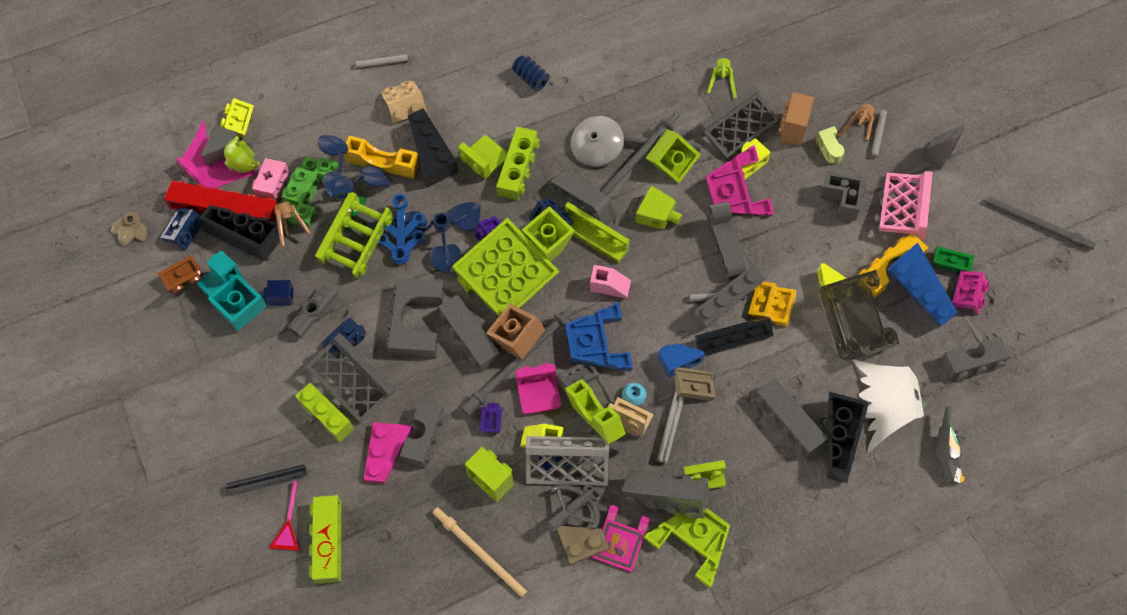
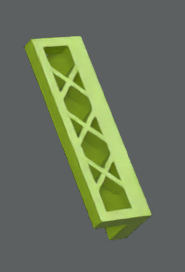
(597, 234)

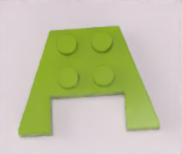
(703, 535)

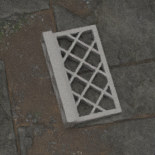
(567, 448)

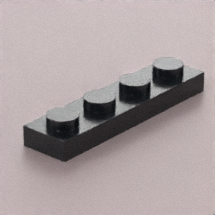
(734, 335)

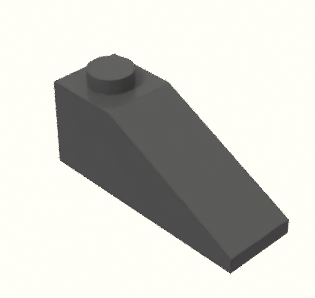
(942, 147)

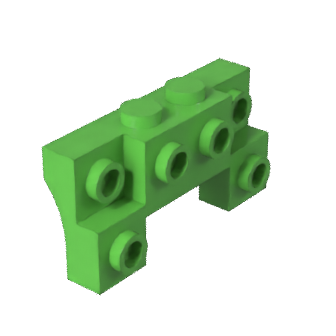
(303, 186)

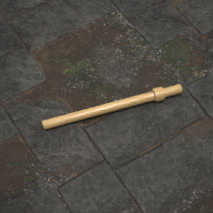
(450, 525)

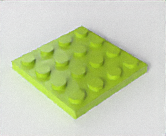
(505, 268)

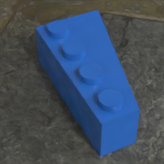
(921, 283)

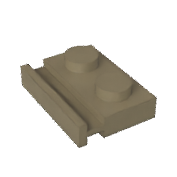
(694, 384)

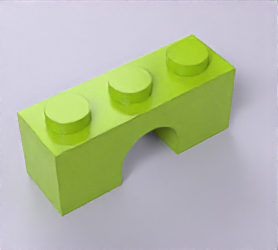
(319, 406)

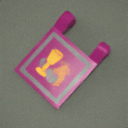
(622, 541)

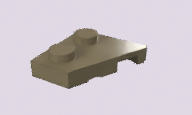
(582, 542)

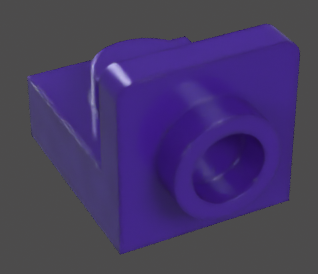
(485, 227)
(491, 418)

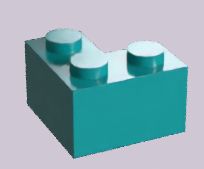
(221, 271)

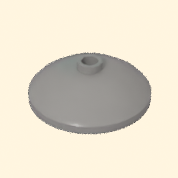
(603, 148)

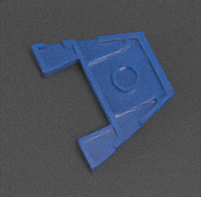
(588, 340)

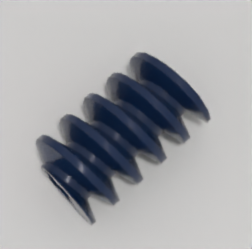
(530, 72)

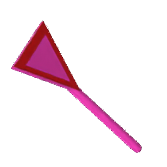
(286, 539)

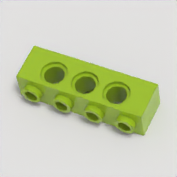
(521, 139)

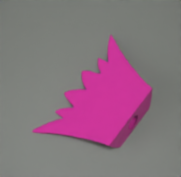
(207, 175)

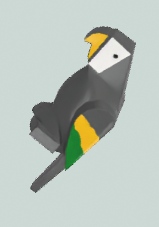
(949, 449)

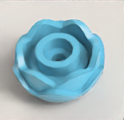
(639, 398)

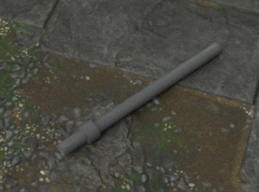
(1075, 238)

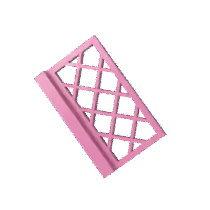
(921, 208)

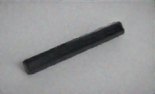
(266, 479)

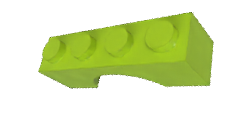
(603, 421)

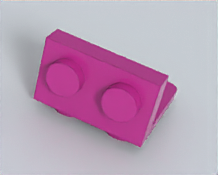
(538, 389)

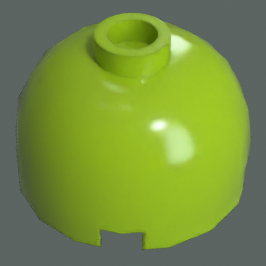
(239, 156)

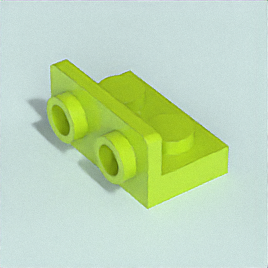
(713, 471)

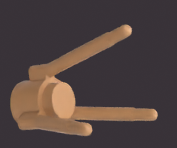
(864, 115)
(284, 211)

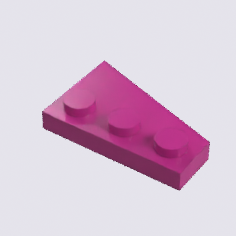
(384, 449)

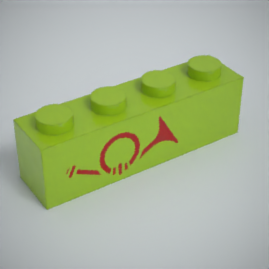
(325, 540)

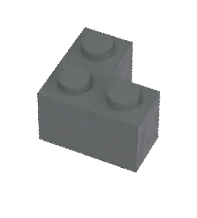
(847, 191)

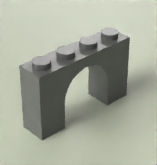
(408, 294)

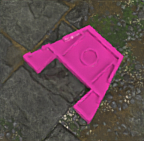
(729, 185)

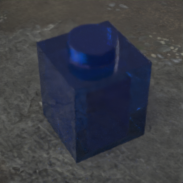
(279, 292)

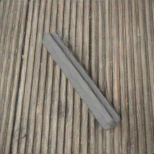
(670, 429)

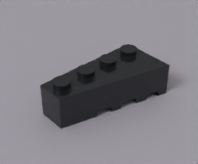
(433, 153)
(245, 232)
(845, 426)

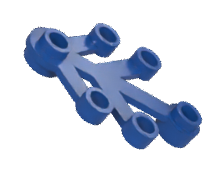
(402, 232)

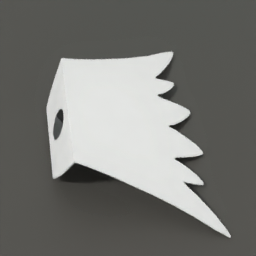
(893, 398)

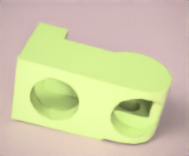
(829, 145)

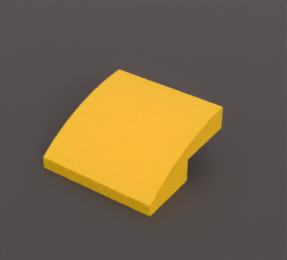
(773, 302)

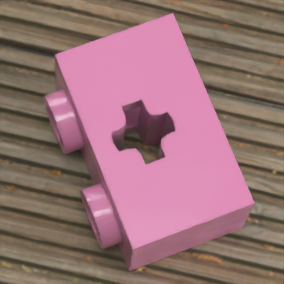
(270, 179)

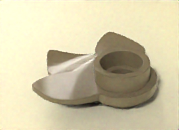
(127, 231)

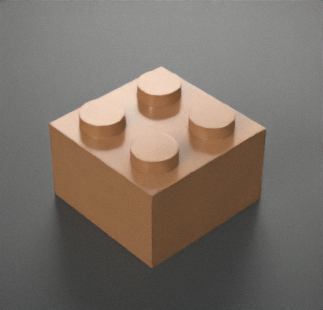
(795, 118)
(516, 331)

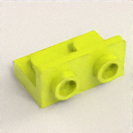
(237, 117)

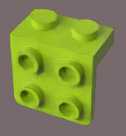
(483, 156)

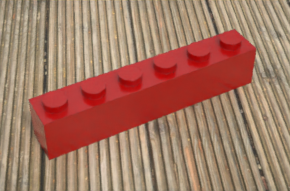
(199, 197)

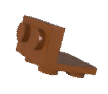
(180, 274)

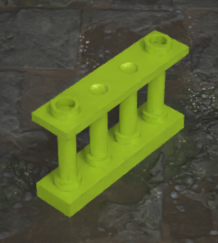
(335, 236)

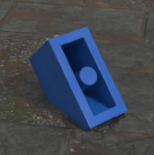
(679, 356)

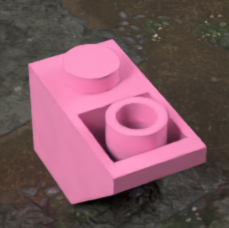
(609, 282)

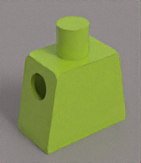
(657, 210)

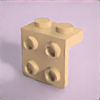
(403, 100)
(632, 417)

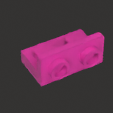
(971, 291)

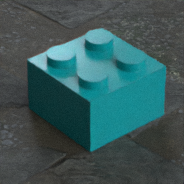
(237, 302)

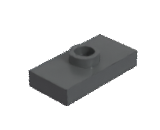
(581, 371)

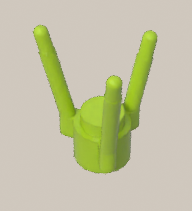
(723, 69)

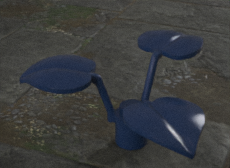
(341, 185)
(464, 215)

